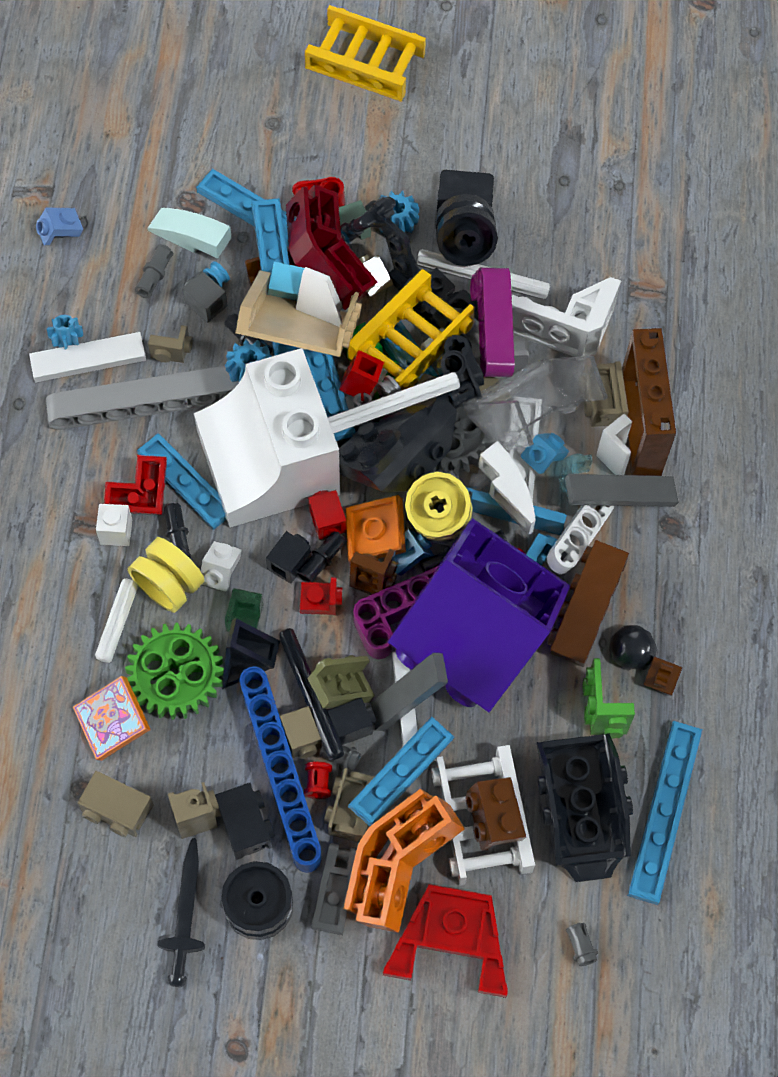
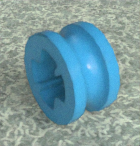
(217, 273)

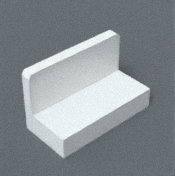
(612, 445)

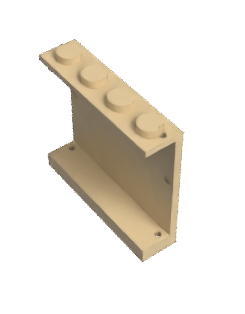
(280, 322)

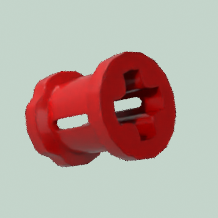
(317, 780)

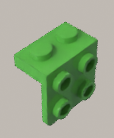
(604, 717)

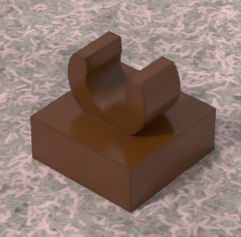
(663, 676)

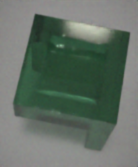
(244, 606)

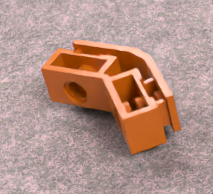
(381, 885)

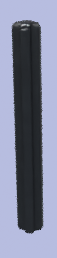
(321, 717)

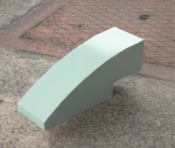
(191, 231)

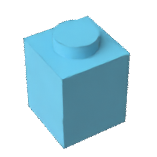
(285, 281)

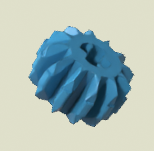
(405, 212)
(243, 355)

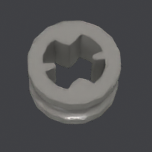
(387, 387)

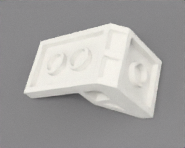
(562, 330)

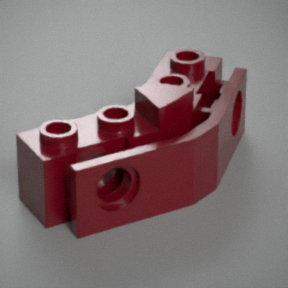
(318, 244)

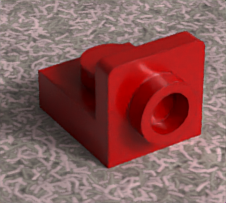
(320, 597)

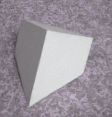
(319, 297)

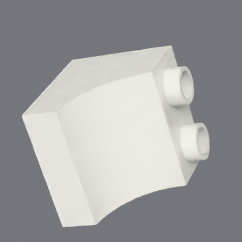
(269, 440)

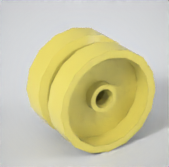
(435, 489)
(166, 574)

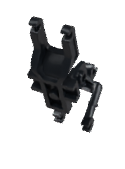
(378, 216)

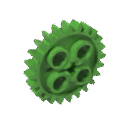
(187, 693)

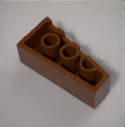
(589, 602)

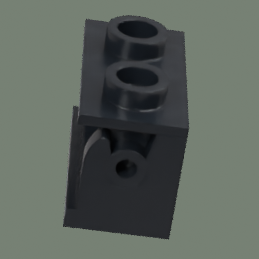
(244, 821)

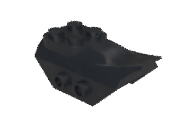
(401, 445)
(585, 804)

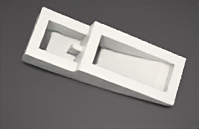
(508, 486)

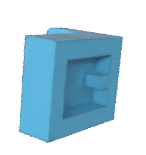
(541, 548)
(416, 549)

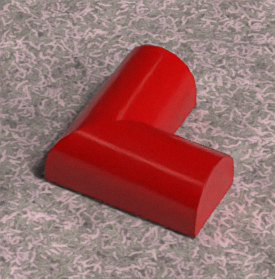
(148, 491)

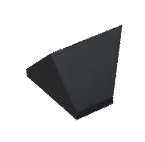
(246, 649)

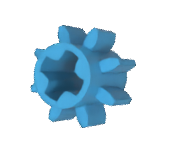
(65, 331)

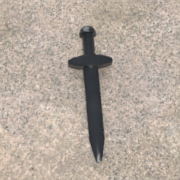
(181, 942)

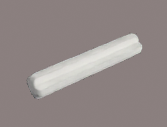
(116, 620)

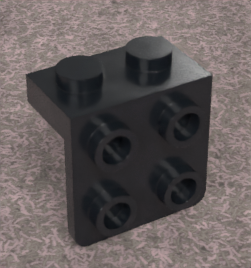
(464, 182)

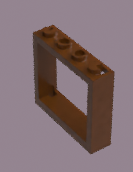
(648, 402)

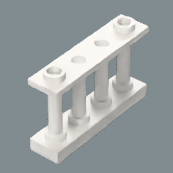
(502, 766)

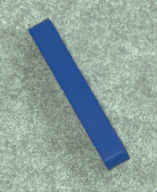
(285, 781)

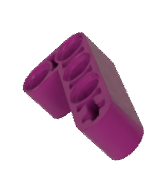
(495, 320)
(384, 615)

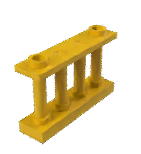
(357, 73)
(400, 308)

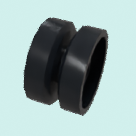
(466, 230)
(261, 919)

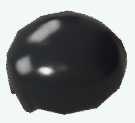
(633, 647)

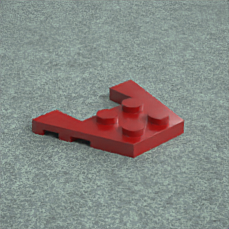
(453, 924)

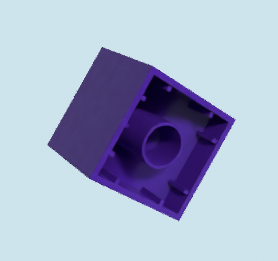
(484, 613)

